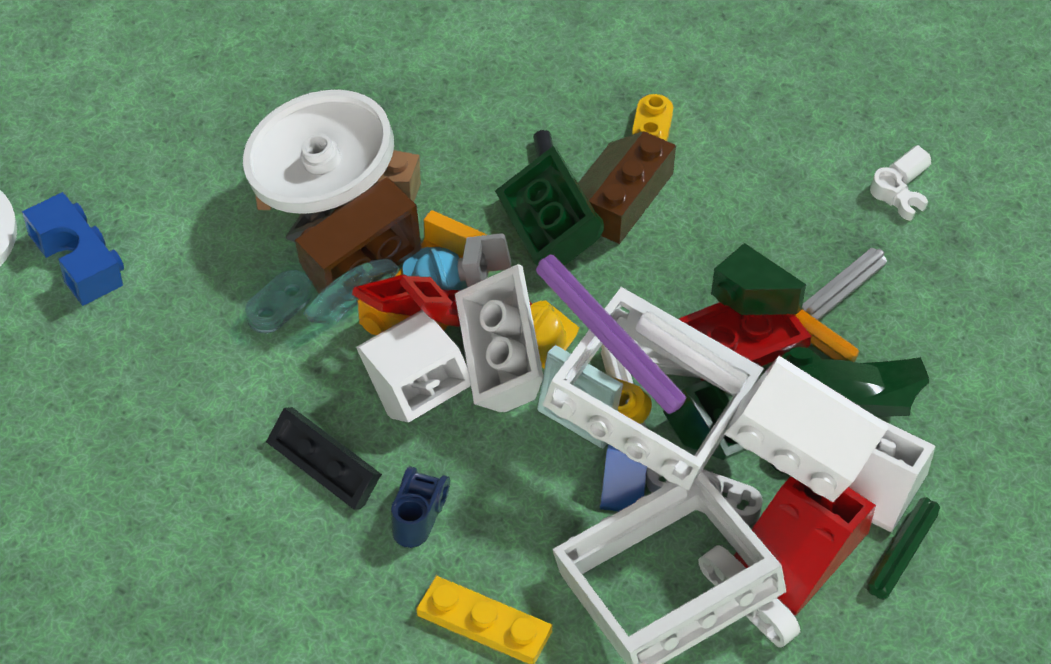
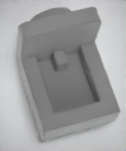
(482, 256)

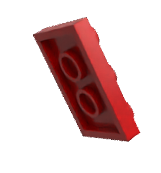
(752, 336)

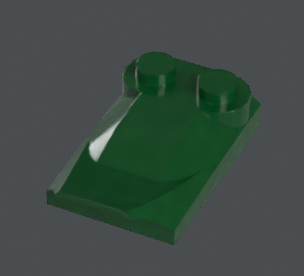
(550, 209)
(877, 387)

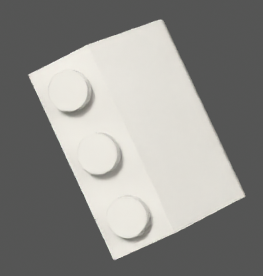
(500, 341)
(806, 429)

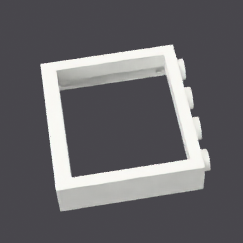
(624, 433)
(698, 617)

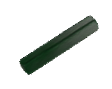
(903, 548)

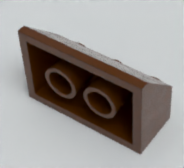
(627, 180)
(369, 228)

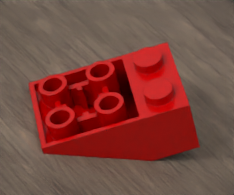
(811, 536)

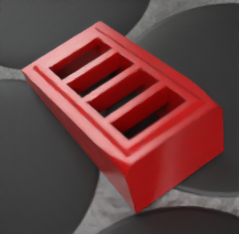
(387, 296)

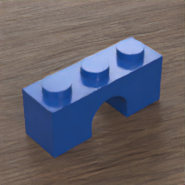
(62, 226)

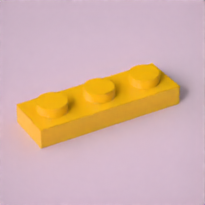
(484, 620)

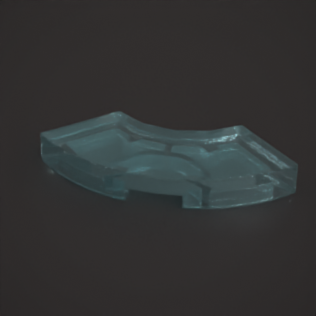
(338, 297)

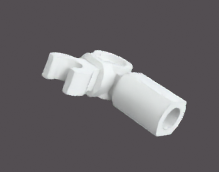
(891, 182)

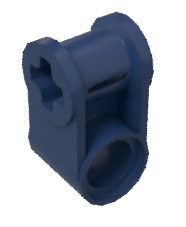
(420, 502)

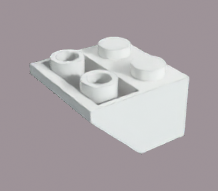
(414, 367)
(893, 475)

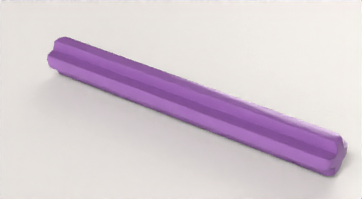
(611, 334)

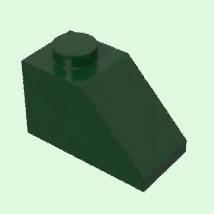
(756, 285)
(698, 416)

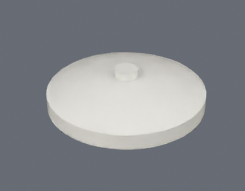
(318, 151)

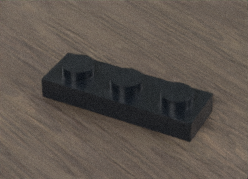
(323, 458)

